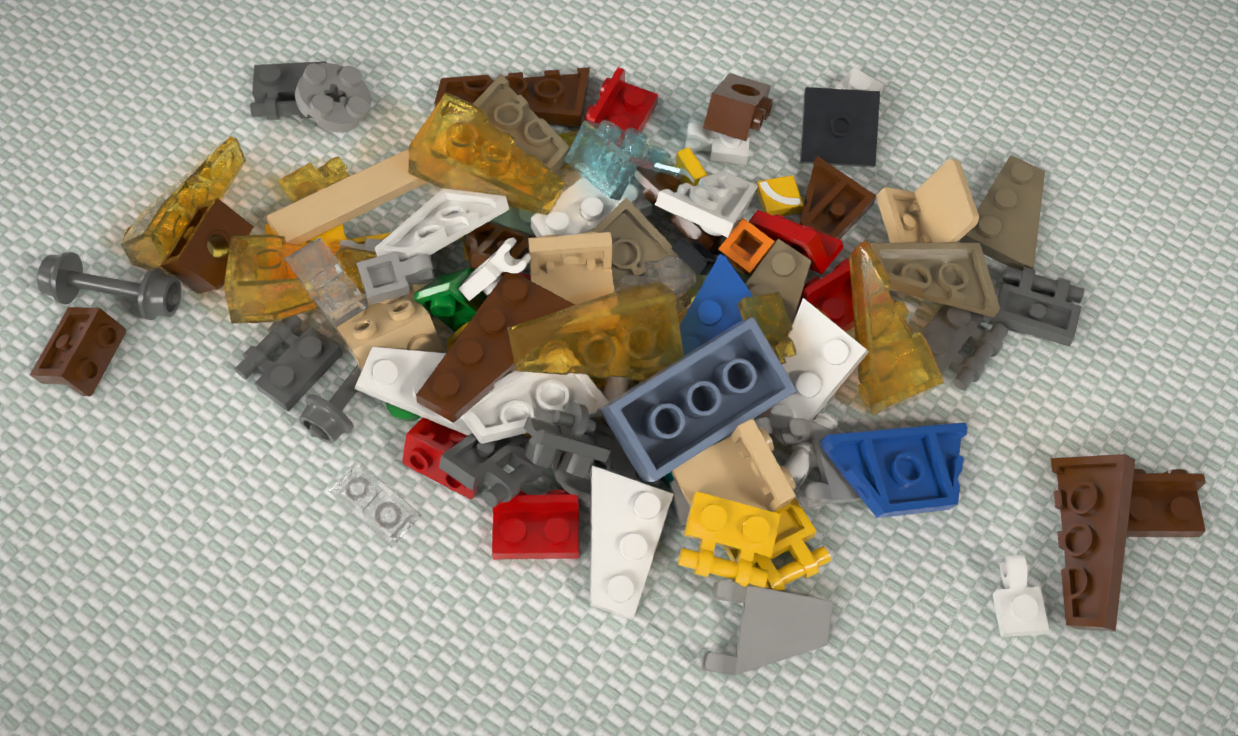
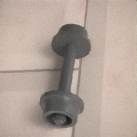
(64, 277)
(325, 418)

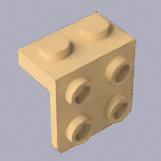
(934, 213)
(573, 265)
(390, 324)
(739, 471)

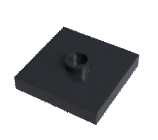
(840, 126)

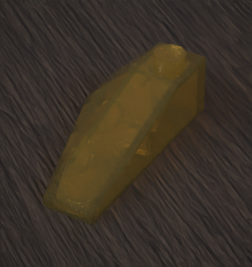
(468, 153)
(163, 220)
(263, 286)
(613, 335)
(898, 362)

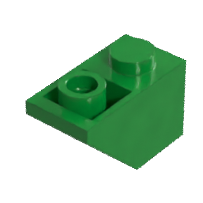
(447, 302)

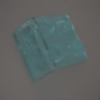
(611, 156)

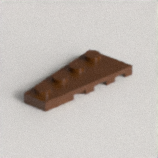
(551, 97)
(483, 348)
(1094, 521)

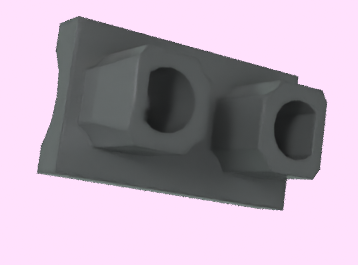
(570, 437)

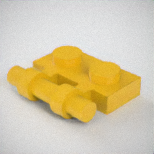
(731, 526)
(792, 533)

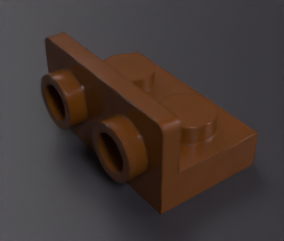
(79, 350)
(1166, 504)

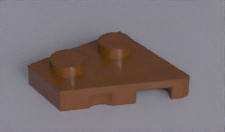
(834, 200)
(487, 240)

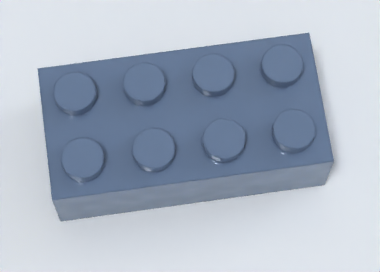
(697, 400)

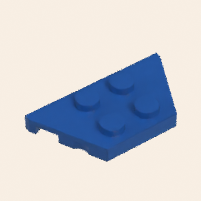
(714, 306)
(901, 467)

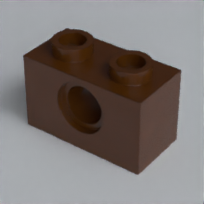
(738, 107)
(190, 257)

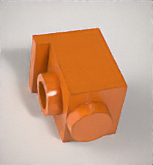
(746, 247)

